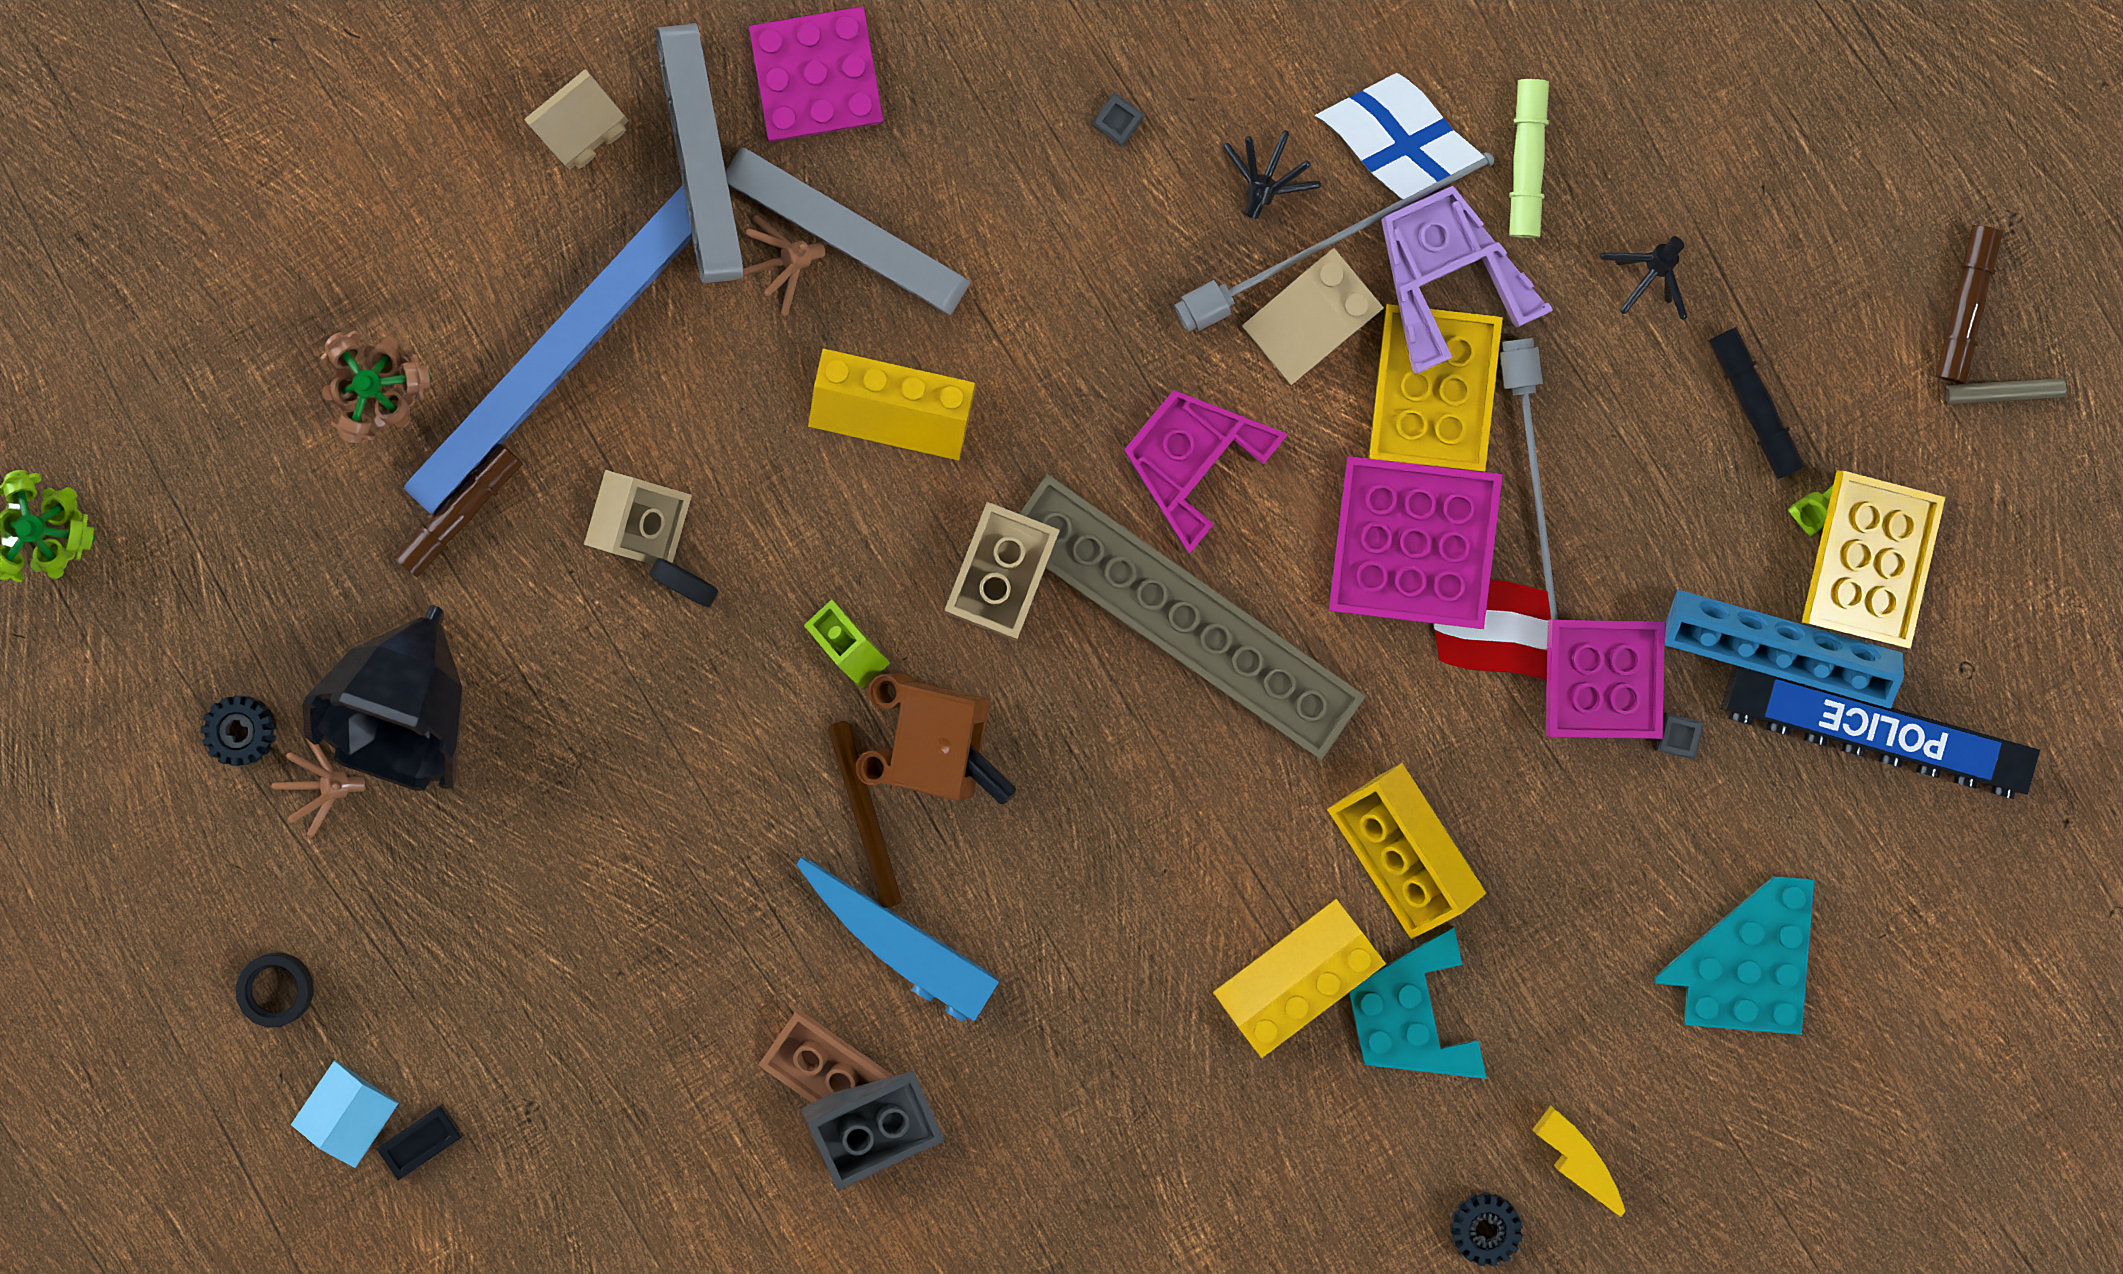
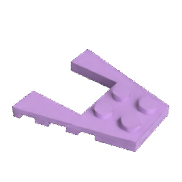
(1433, 241)

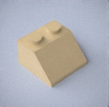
(637, 518)

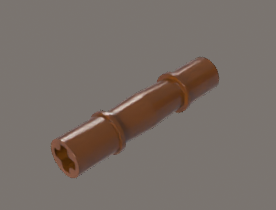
(1969, 304)
(458, 510)

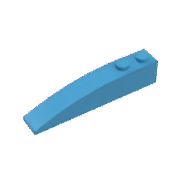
(909, 950)

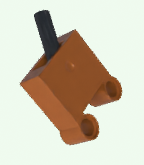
(934, 742)

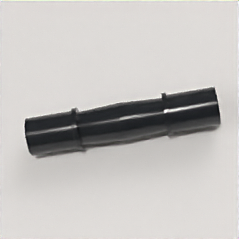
(1756, 403)

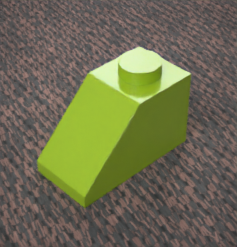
(846, 644)

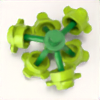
(19, 527)

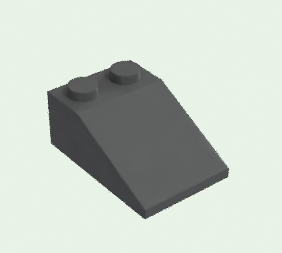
(872, 1127)

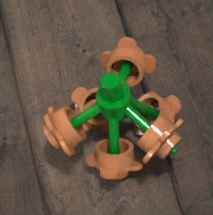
(350, 389)

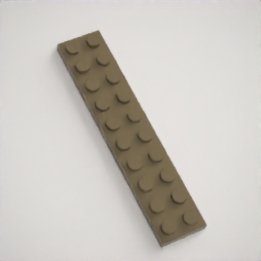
(1192, 621)

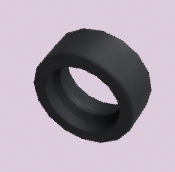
(245, 997)

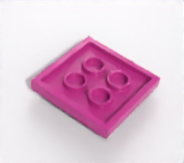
(816, 74)
(1605, 679)

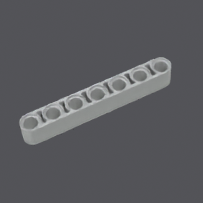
(699, 153)
(846, 231)

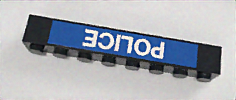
(1882, 730)

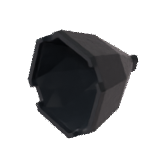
(393, 706)

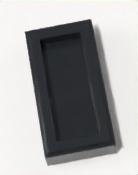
(420, 1142)

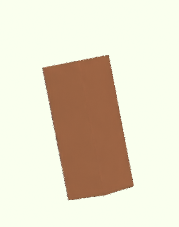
(817, 1060)

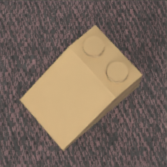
(578, 121)
(1312, 316)
(1001, 571)

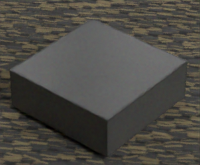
(1118, 120)
(1680, 736)

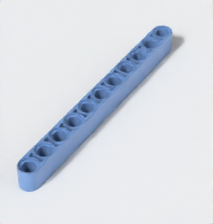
(553, 355)

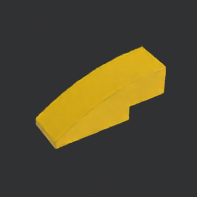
(1579, 1159)

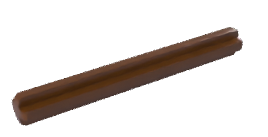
(865, 815)

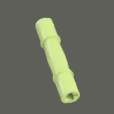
(1529, 158)

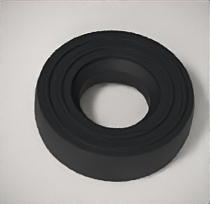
(683, 582)

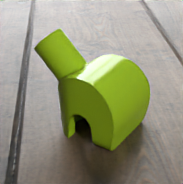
(1811, 511)

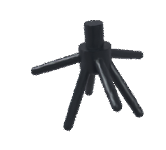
(1263, 187)
(1661, 264)

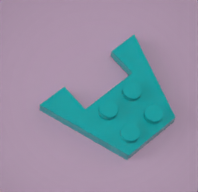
(1397, 1016)

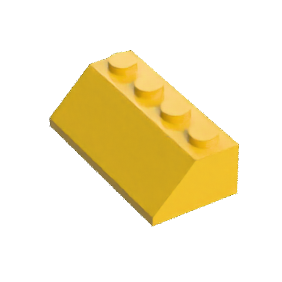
(891, 404)
(1407, 851)
(1299, 978)

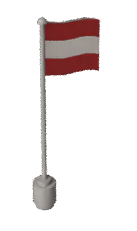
(1515, 613)

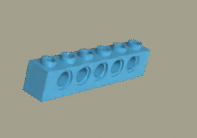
(1784, 649)

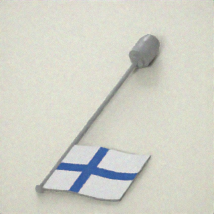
(1399, 143)

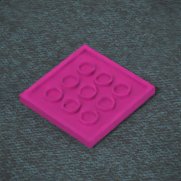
(1415, 542)

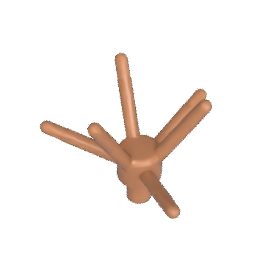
(793, 257)
(332, 786)

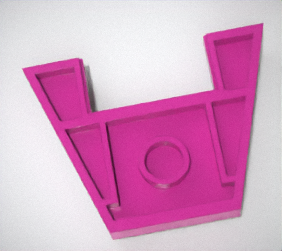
(1182, 446)

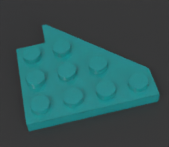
(1750, 963)

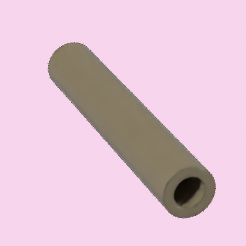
(2006, 391)

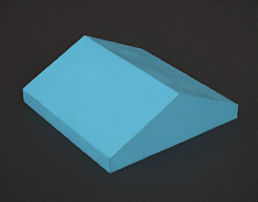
(344, 1114)

